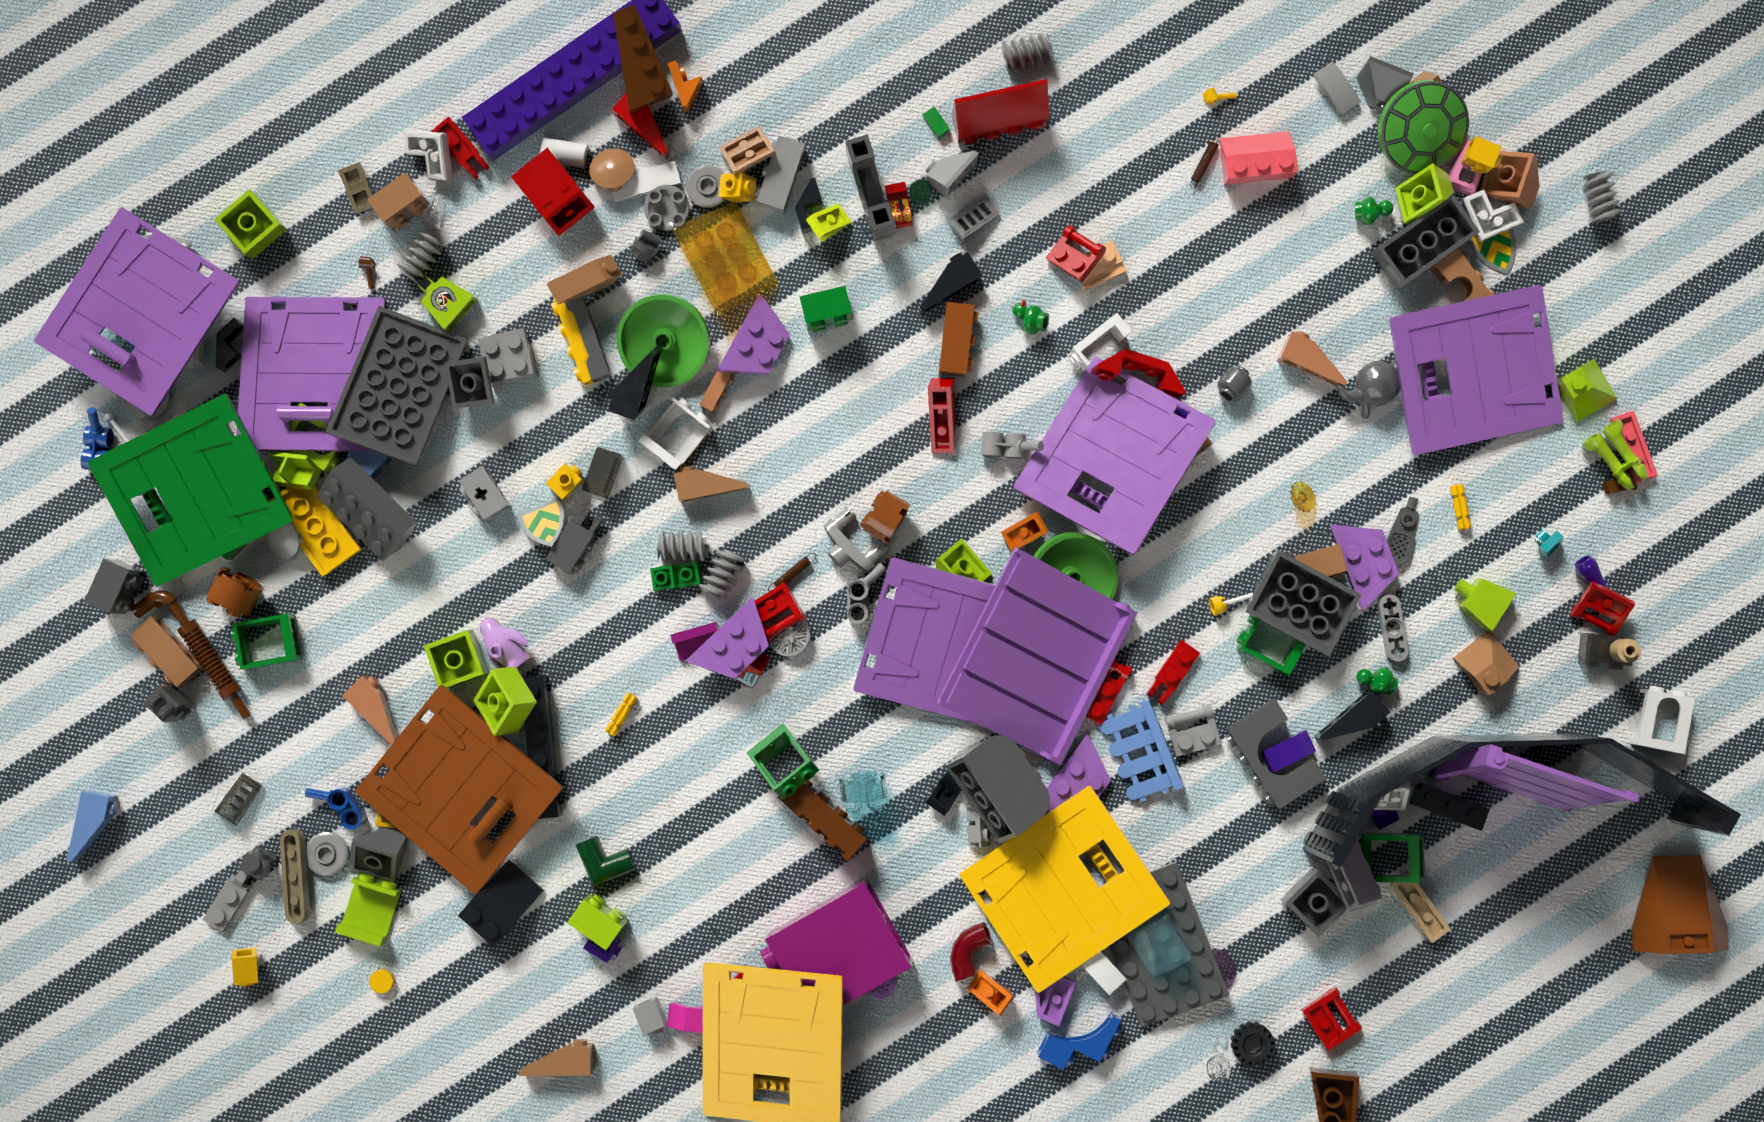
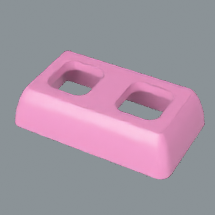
(1456, 167)

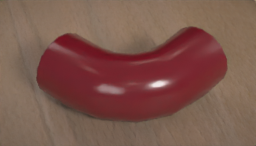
(964, 949)

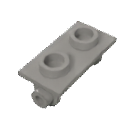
(978, 834)

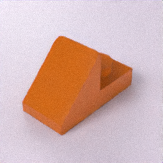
(686, 90)
(1024, 531)
(990, 992)

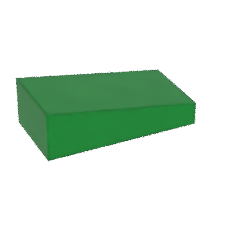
(936, 122)

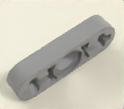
(1388, 646)

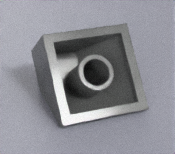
(1381, 81)
(469, 382)
(378, 854)

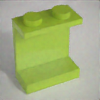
(370, 910)

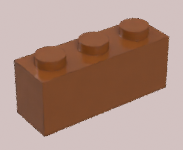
(957, 339)

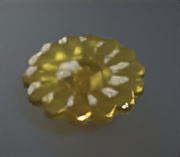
(1303, 496)

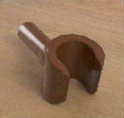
(368, 264)
(1612, 487)

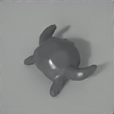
(1375, 386)

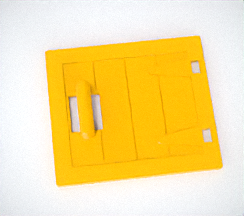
(1050, 900)
(772, 1029)

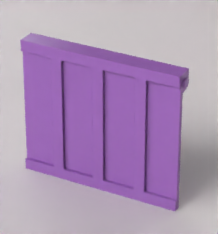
(1037, 656)
(1528, 779)

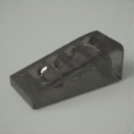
(240, 811)

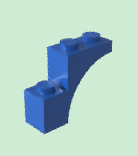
(1095, 1044)

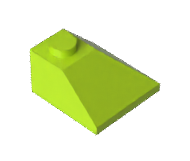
(1423, 192)
(1585, 390)
(963, 562)

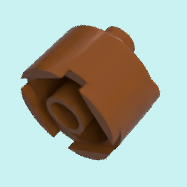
(886, 516)
(234, 592)

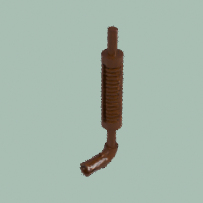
(200, 646)

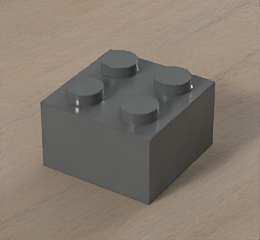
(115, 586)
(1315, 901)

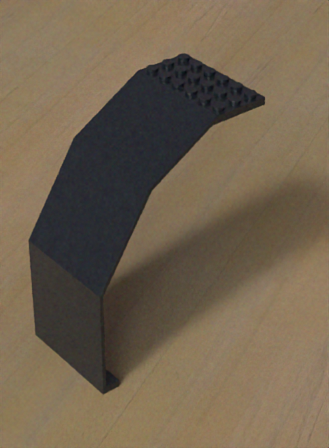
(1355, 801)

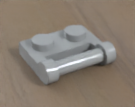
(1193, 738)

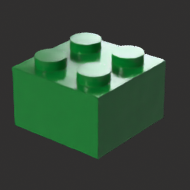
(826, 309)

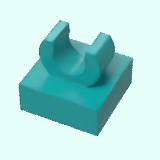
(1548, 543)

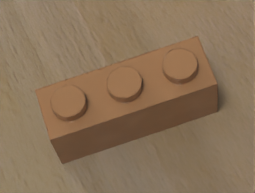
(166, 652)

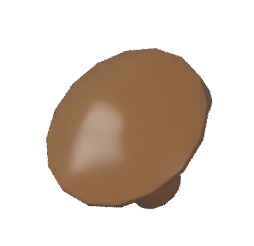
(612, 169)

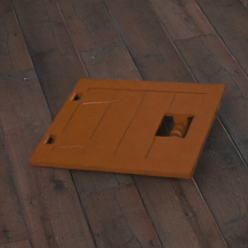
(446, 776)

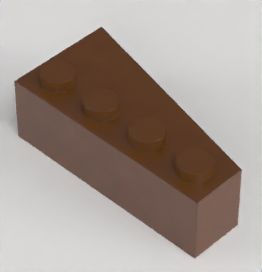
(640, 65)
(826, 819)
(1335, 1094)

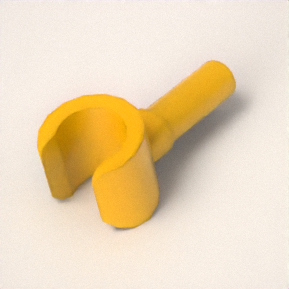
(1211, 96)

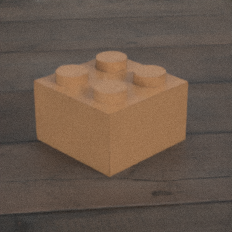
(399, 202)

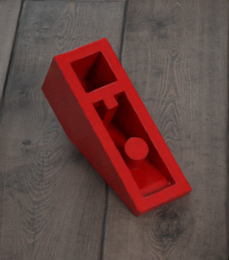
(642, 124)
(942, 414)

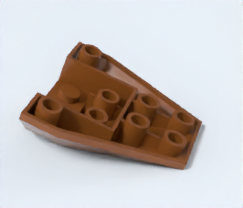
(1678, 909)

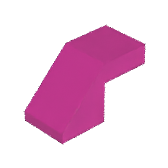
(685, 1017)

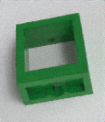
(289, 635)
(1289, 660)
(763, 753)
(1416, 855)

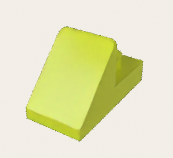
(828, 221)

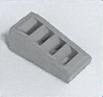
(960, 231)

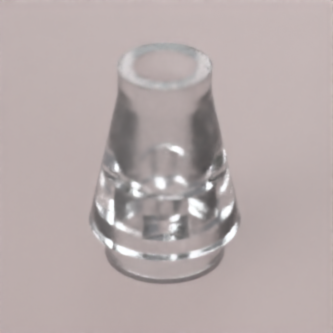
(434, 214)

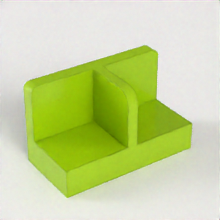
(295, 471)

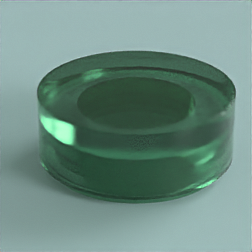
(920, 191)

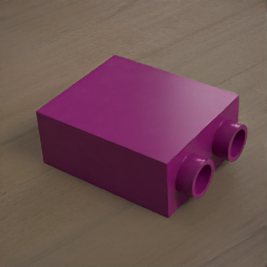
(844, 938)

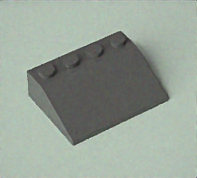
(1302, 602)

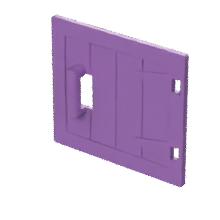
(145, 295)
(298, 358)
(1492, 366)
(1124, 440)
(919, 634)

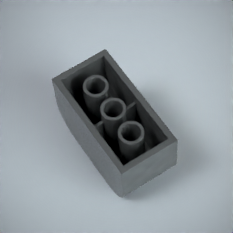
(1001, 786)

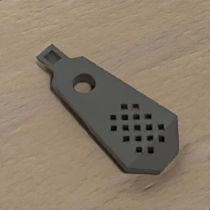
(1405, 531)

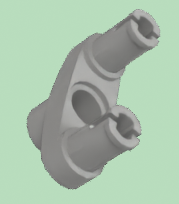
(844, 549)

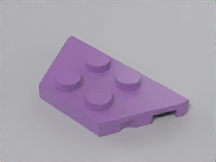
(756, 342)
(1367, 560)
(733, 644)
(1079, 771)

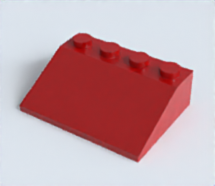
(1001, 112)

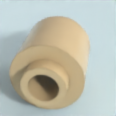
(1625, 650)

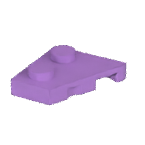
(1054, 1000)

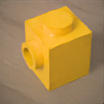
(1482, 155)
(742, 188)
(565, 481)
(245, 966)

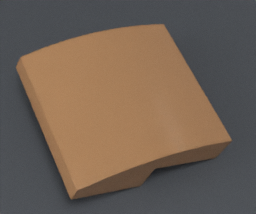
(747, 150)

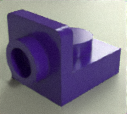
(601, 953)

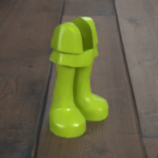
(1614, 434)

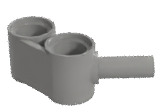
(1008, 446)
(862, 601)

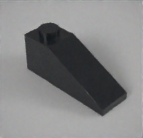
(955, 278)
(1360, 715)

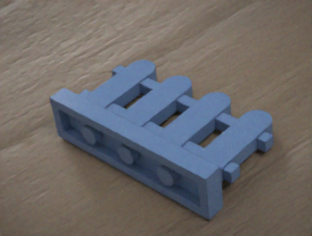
(1146, 762)

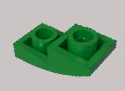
(676, 576)

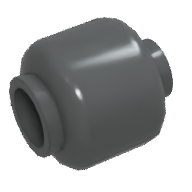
(1234, 383)

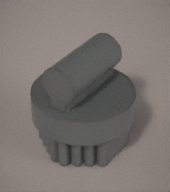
(645, 246)

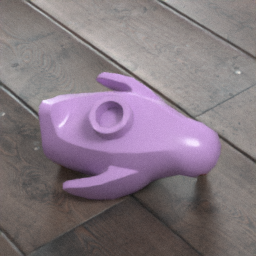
(504, 644)

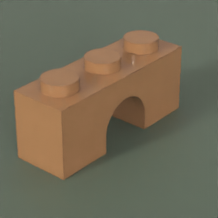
(1457, 267)

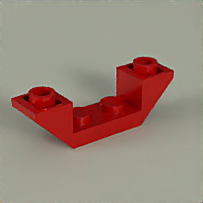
(1152, 367)

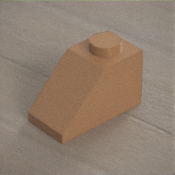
(1325, 560)

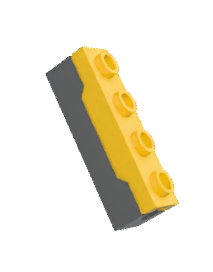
(583, 340)

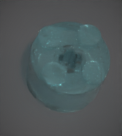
(863, 790)

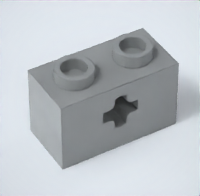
(483, 480)

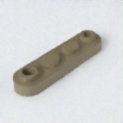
(295, 876)

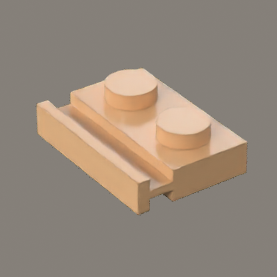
(1107, 268)

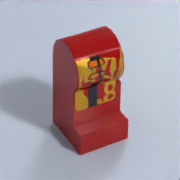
(899, 204)

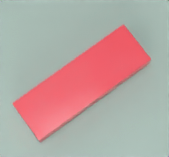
(1634, 438)

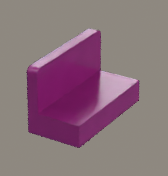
(690, 640)

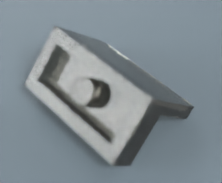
(602, 472)

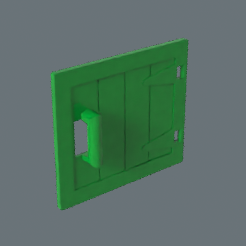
(206, 482)

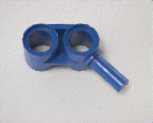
(96, 437)
(351, 805)

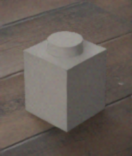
(650, 1016)

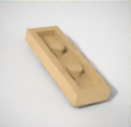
(1421, 909)

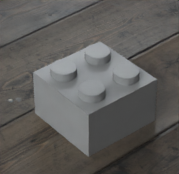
(508, 357)

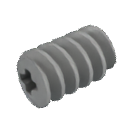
(1027, 51)
(1601, 196)
(420, 257)
(681, 545)
(721, 573)

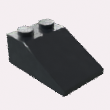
(632, 393)
(501, 903)

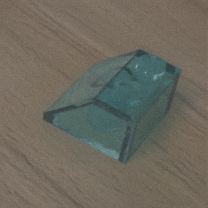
(1160, 945)

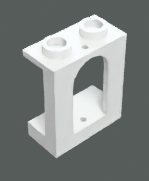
(1115, 325)
(674, 410)
(1651, 701)

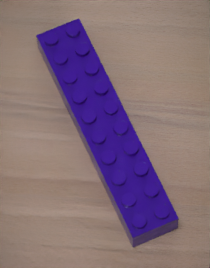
(562, 80)

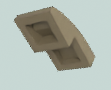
(357, 187)

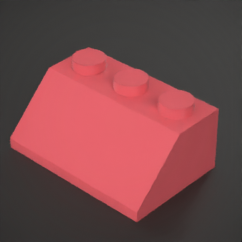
(1258, 158)

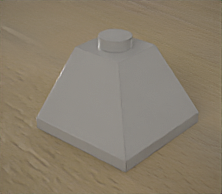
(950, 171)

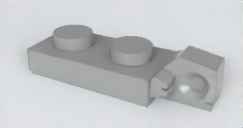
(228, 901)

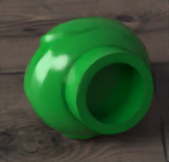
(1369, 210)
(1034, 317)
(1380, 682)

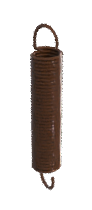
(1204, 162)
(794, 571)

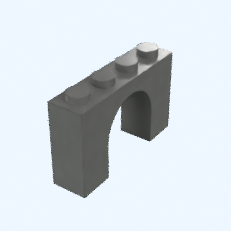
(863, 168)
(1246, 736)

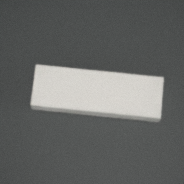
(647, 179)

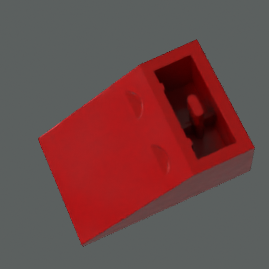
(553, 191)

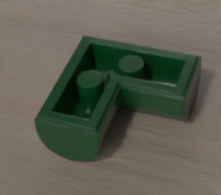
(602, 868)

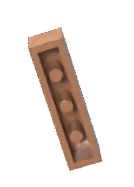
(716, 390)

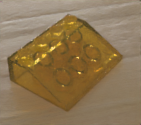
(725, 257)

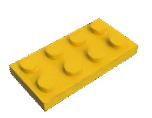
(324, 535)

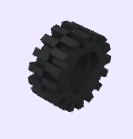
(1258, 1057)

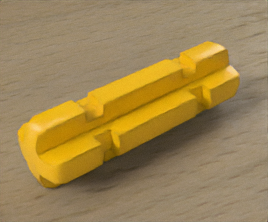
(1460, 506)
(621, 714)

